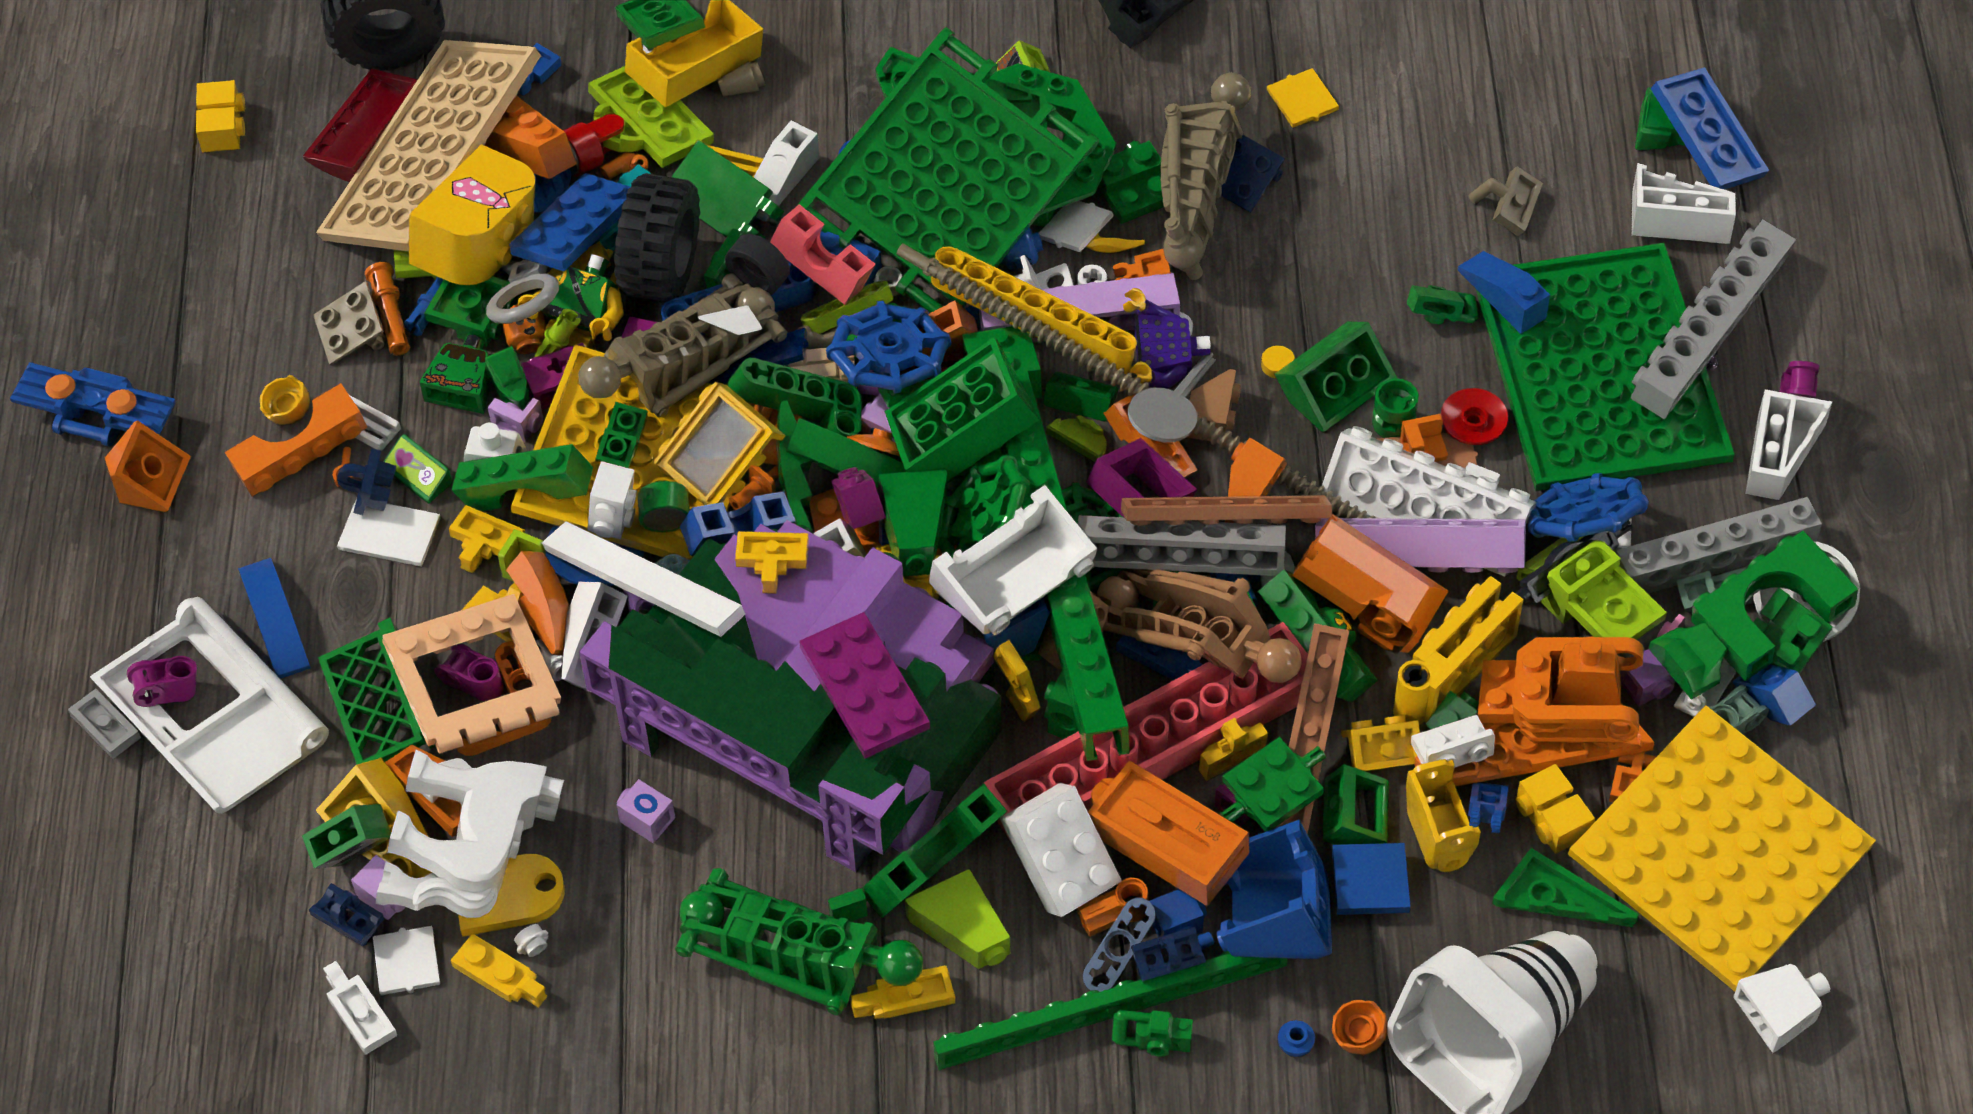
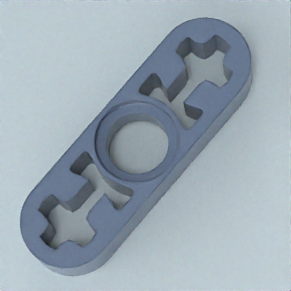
(1126, 917)

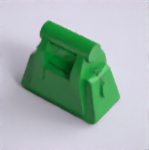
(1654, 126)
(508, 377)

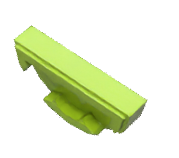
(1079, 434)

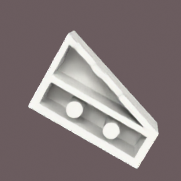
(1680, 210)
(1782, 440)

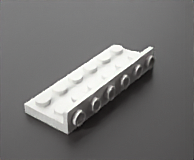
(1412, 486)

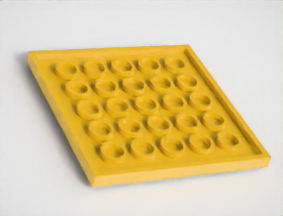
(581, 421)
(1721, 848)

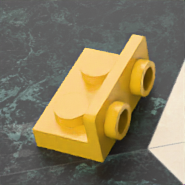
(1383, 744)

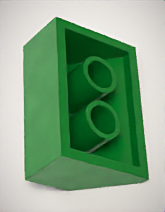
(1336, 374)

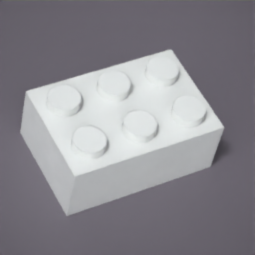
(1060, 849)

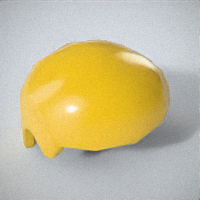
(285, 400)

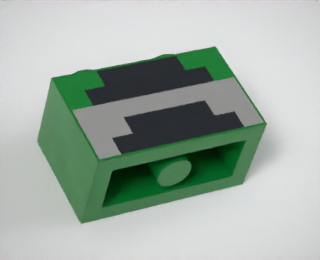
(347, 836)

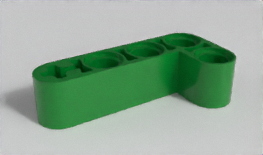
(808, 394)

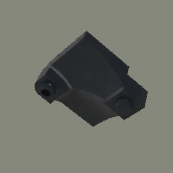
(1136, 19)

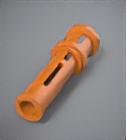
(386, 297)

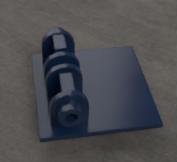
(1251, 173)

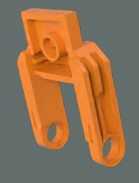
(1523, 693)

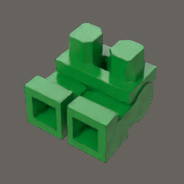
(1792, 630)

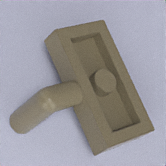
(1515, 201)

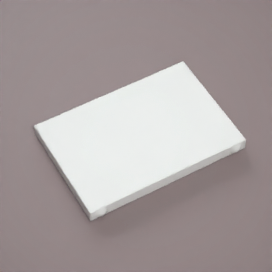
(390, 534)

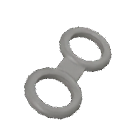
(523, 277)

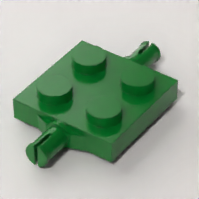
(1273, 784)

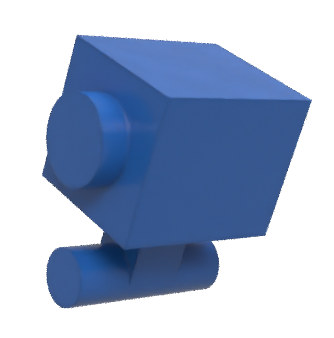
(1180, 912)

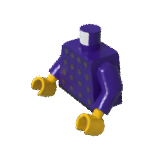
(1163, 343)

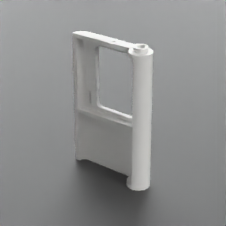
(242, 742)

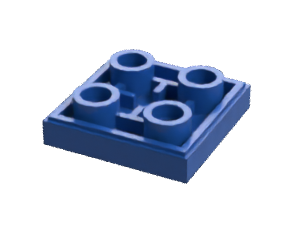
(1371, 878)

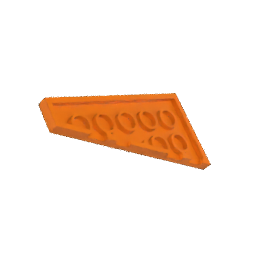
(1518, 755)

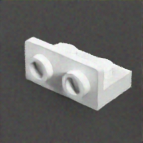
(1457, 741)

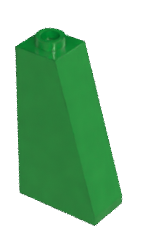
(914, 516)

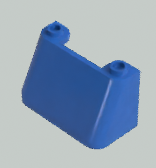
(1279, 899)

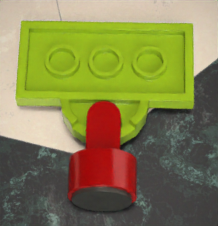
(633, 121)

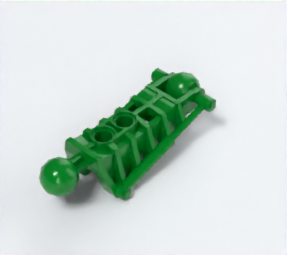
(816, 966)

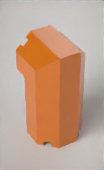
(1370, 584)

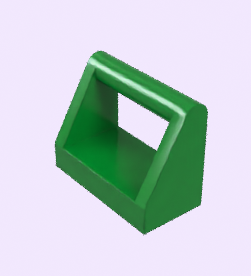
(1339, 807)

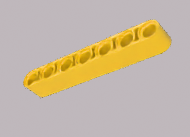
(1077, 324)

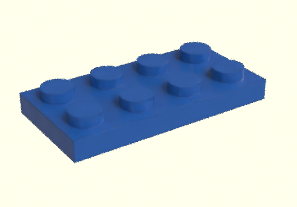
(1709, 129)
(571, 223)

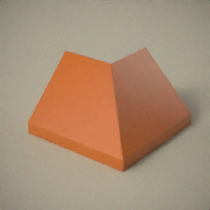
(146, 468)

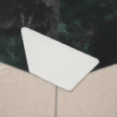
(735, 320)

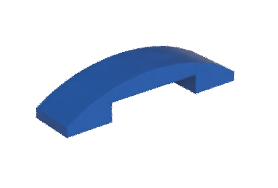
(274, 618)

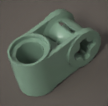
(1741, 710)

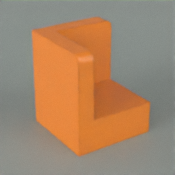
(1425, 436)

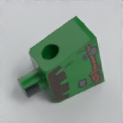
(458, 376)

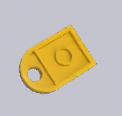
(519, 899)

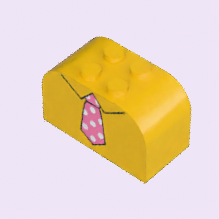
(472, 218)

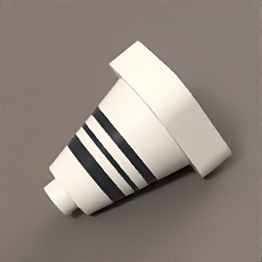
(1489, 1021)

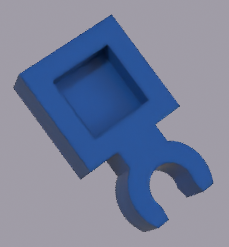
(544, 68)

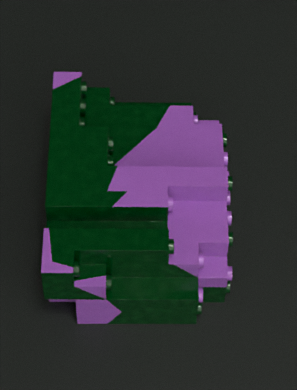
(766, 714)

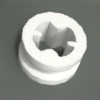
(1091, 271)

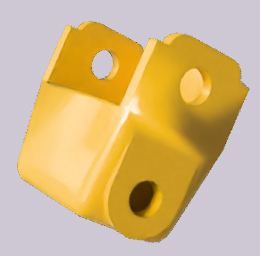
(1439, 816)

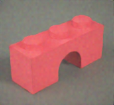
(801, 245)

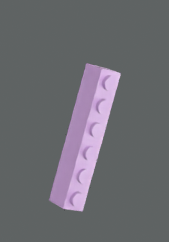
(1107, 299)
(1448, 542)

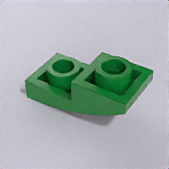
(622, 435)

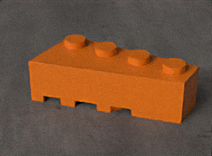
(532, 140)

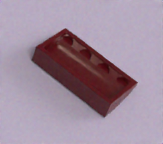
(358, 124)

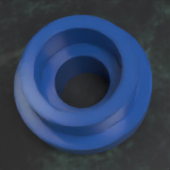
(1293, 1047)

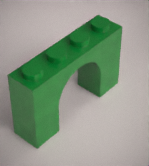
(1793, 565)
(933, 851)

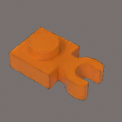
(1145, 265)

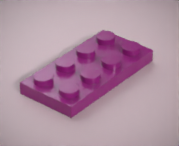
(864, 685)

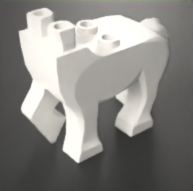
(496, 808)

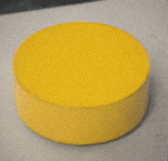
(1275, 359)

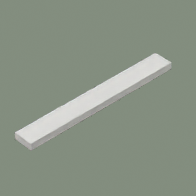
(644, 579)

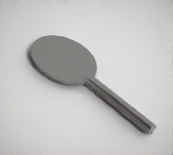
(1167, 413)

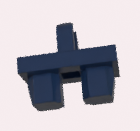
(368, 494)
(333, 912)
(1182, 949)

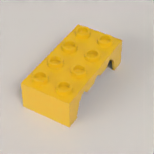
(696, 58)

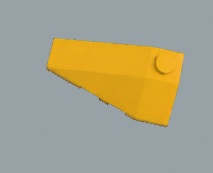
(369, 785)

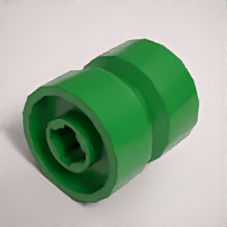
(1394, 402)

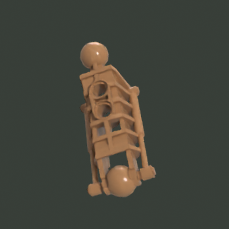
(1198, 617)

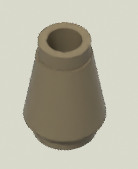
(742, 80)

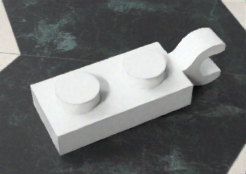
(358, 1009)

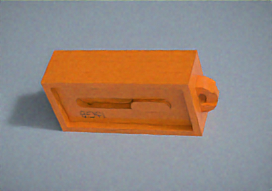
(1168, 832)

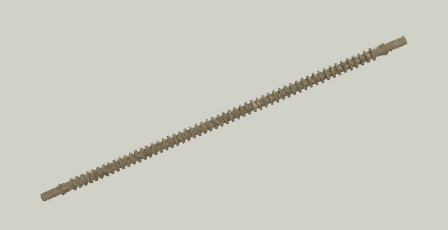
(933, 268)

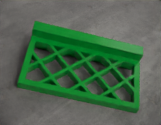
(354, 652)

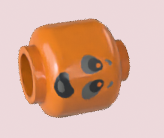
(525, 334)

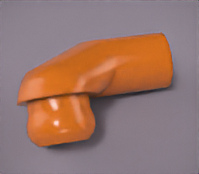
(623, 164)

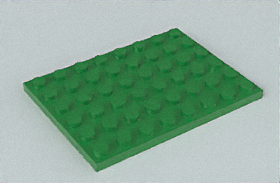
(1577, 369)

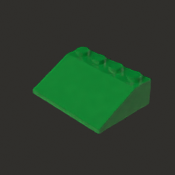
(961, 413)

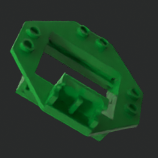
(1077, 108)

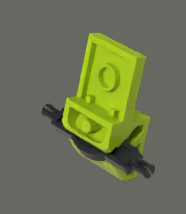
(1588, 584)

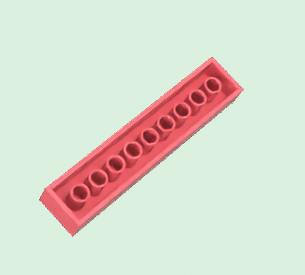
(1165, 730)

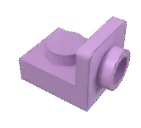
(511, 417)

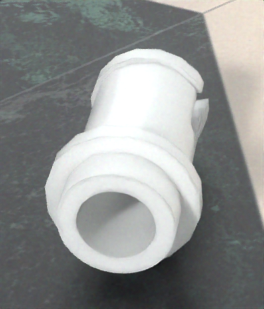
(553, 662)

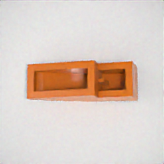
(542, 599)

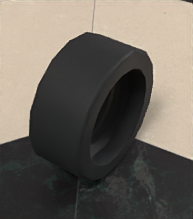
(757, 263)

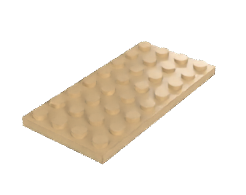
(428, 137)

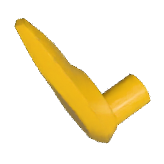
(1113, 245)

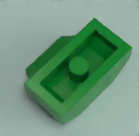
(1691, 657)

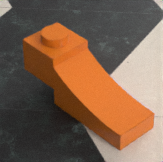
(1171, 451)

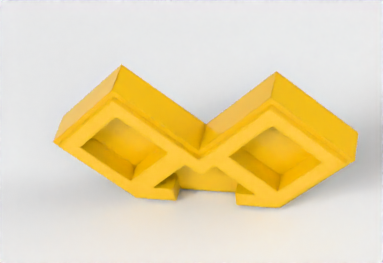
(1021, 692)

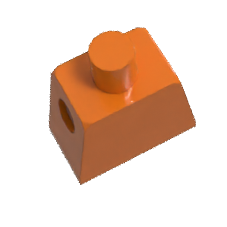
(1587, 674)

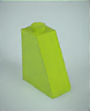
(961, 920)

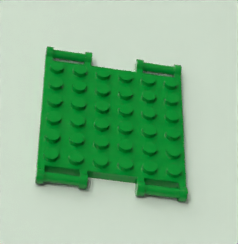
(947, 167)

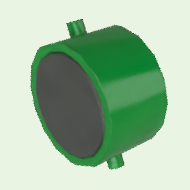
(663, 506)

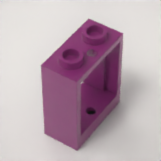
(1143, 461)

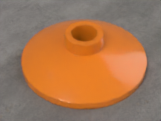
(879, 440)

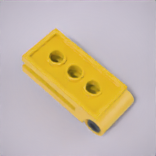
(1456, 650)

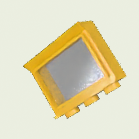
(717, 445)

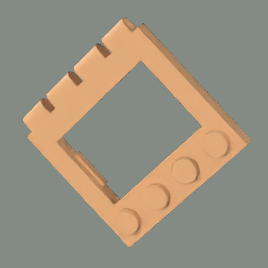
(480, 719)

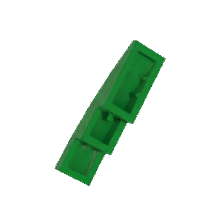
(838, 452)
(792, 468)

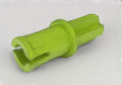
(558, 334)

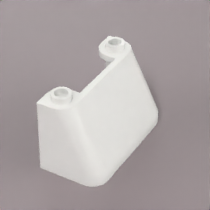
(1014, 564)

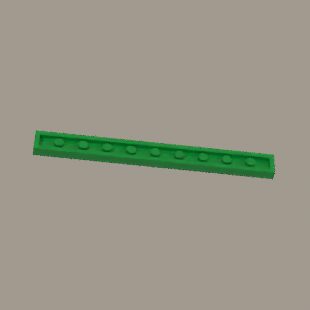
(1095, 1007)

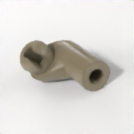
(819, 340)

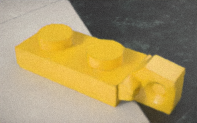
(498, 971)
(884, 1000)

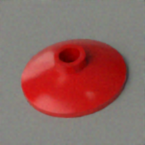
(1475, 406)

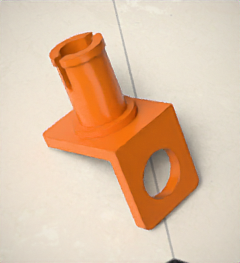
(759, 484)

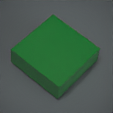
(848, 905)

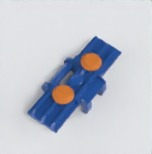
(93, 390)

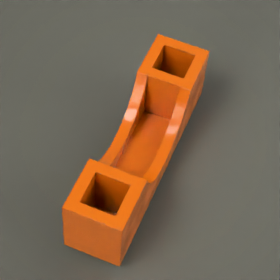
(265, 462)

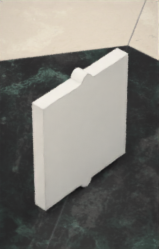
(1075, 225)
(406, 960)

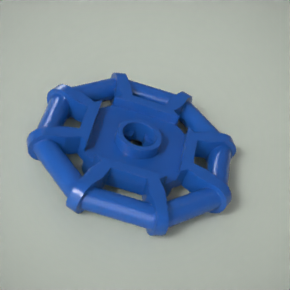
(877, 327)
(1586, 507)

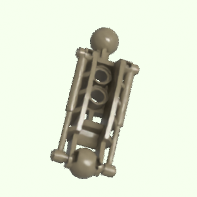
(1196, 165)
(674, 356)

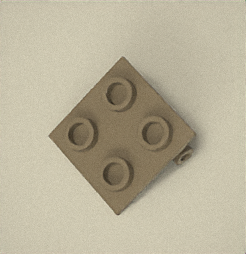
(350, 324)

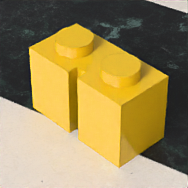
(219, 118)
(1556, 818)

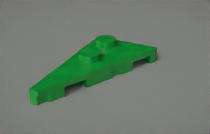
(1551, 889)

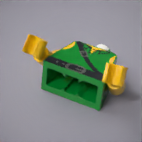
(589, 295)

